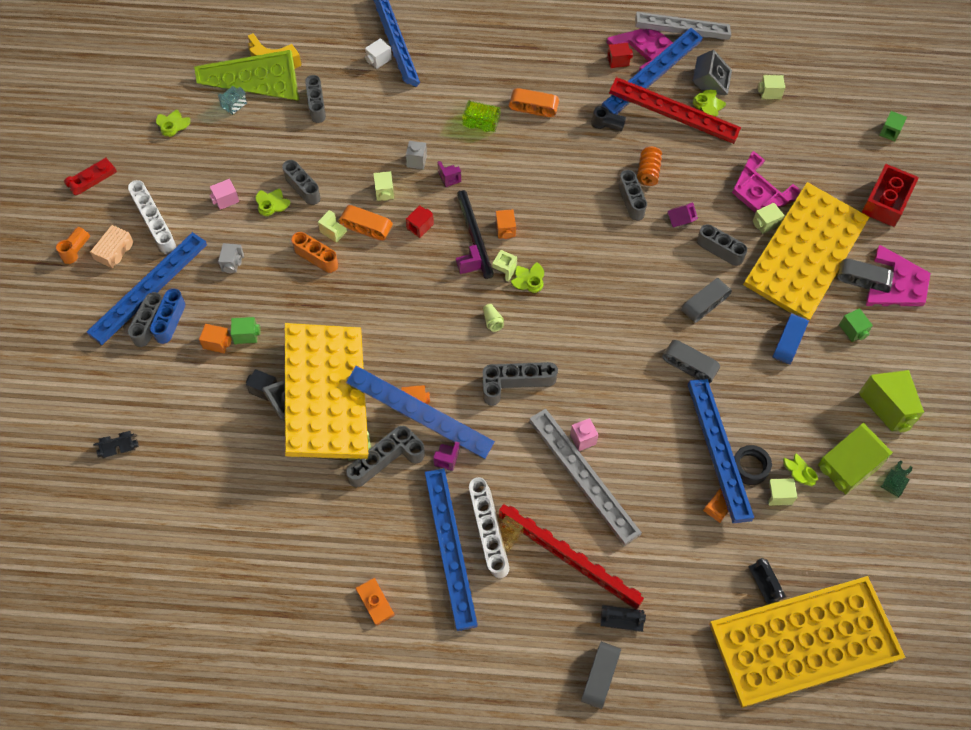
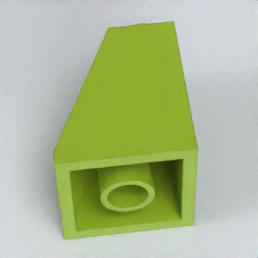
(893, 399)
(854, 459)

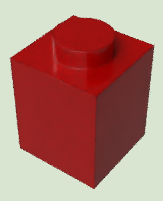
(619, 55)
(420, 221)

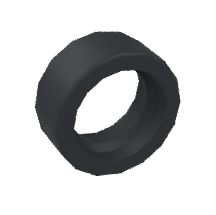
(760, 454)

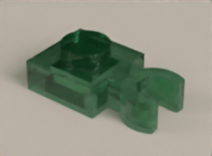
(896, 480)

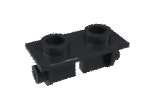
(108, 446)
(766, 581)
(622, 618)

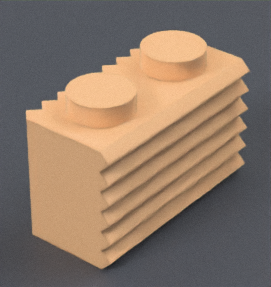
(112, 246)

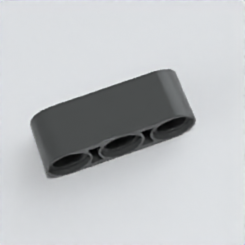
(315, 98)
(301, 182)
(632, 195)
(722, 245)
(865, 275)
(706, 300)
(140, 324)
(691, 361)
(601, 675)

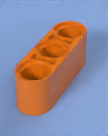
(534, 102)
(365, 222)
(322, 252)

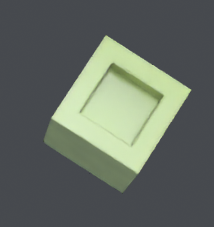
(330, 228)
(506, 263)
(782, 492)

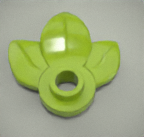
(708, 102)
(172, 123)
(273, 201)
(526, 277)
(801, 471)

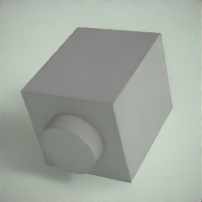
(416, 155)

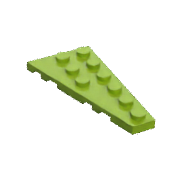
(261, 74)

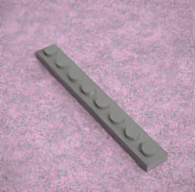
(585, 477)

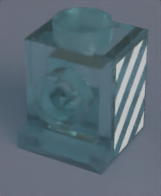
(233, 99)

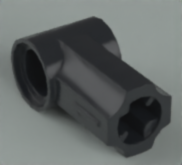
(603, 118)

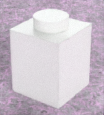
(378, 53)

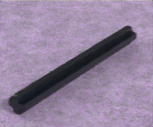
(475, 233)

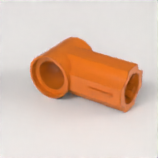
(70, 247)

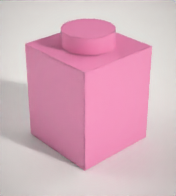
(224, 194)
(584, 434)

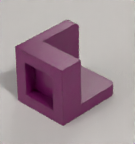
(449, 175)
(682, 214)
(469, 262)
(446, 456)

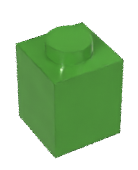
(893, 126)
(856, 325)
(244, 330)

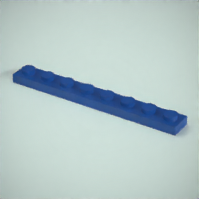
(397, 42)
(657, 67)
(152, 282)
(420, 412)
(720, 452)
(451, 550)

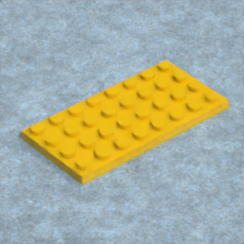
(806, 251)
(321, 409)
(805, 641)

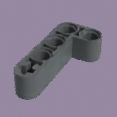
(519, 380)
(385, 458)

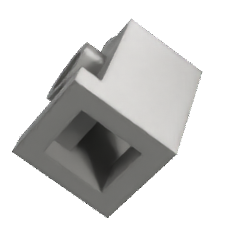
(230, 257)

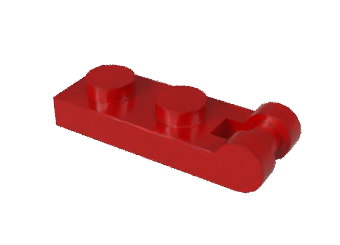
(90, 176)

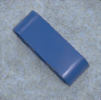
(166, 308)
(790, 339)

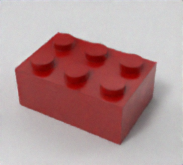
(890, 195)

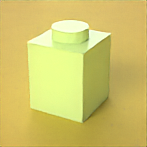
(771, 87)
(383, 186)
(768, 218)

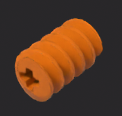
(649, 166)

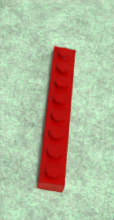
(675, 110)
(575, 559)

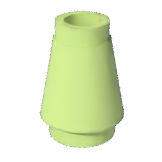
(493, 319)

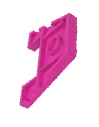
(644, 41)
(758, 192)
(908, 284)

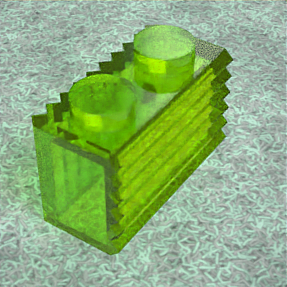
(481, 116)

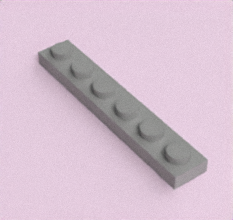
(681, 25)

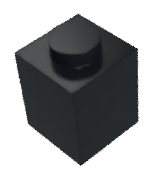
(257, 381)

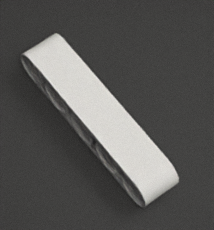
(152, 217)
(492, 536)

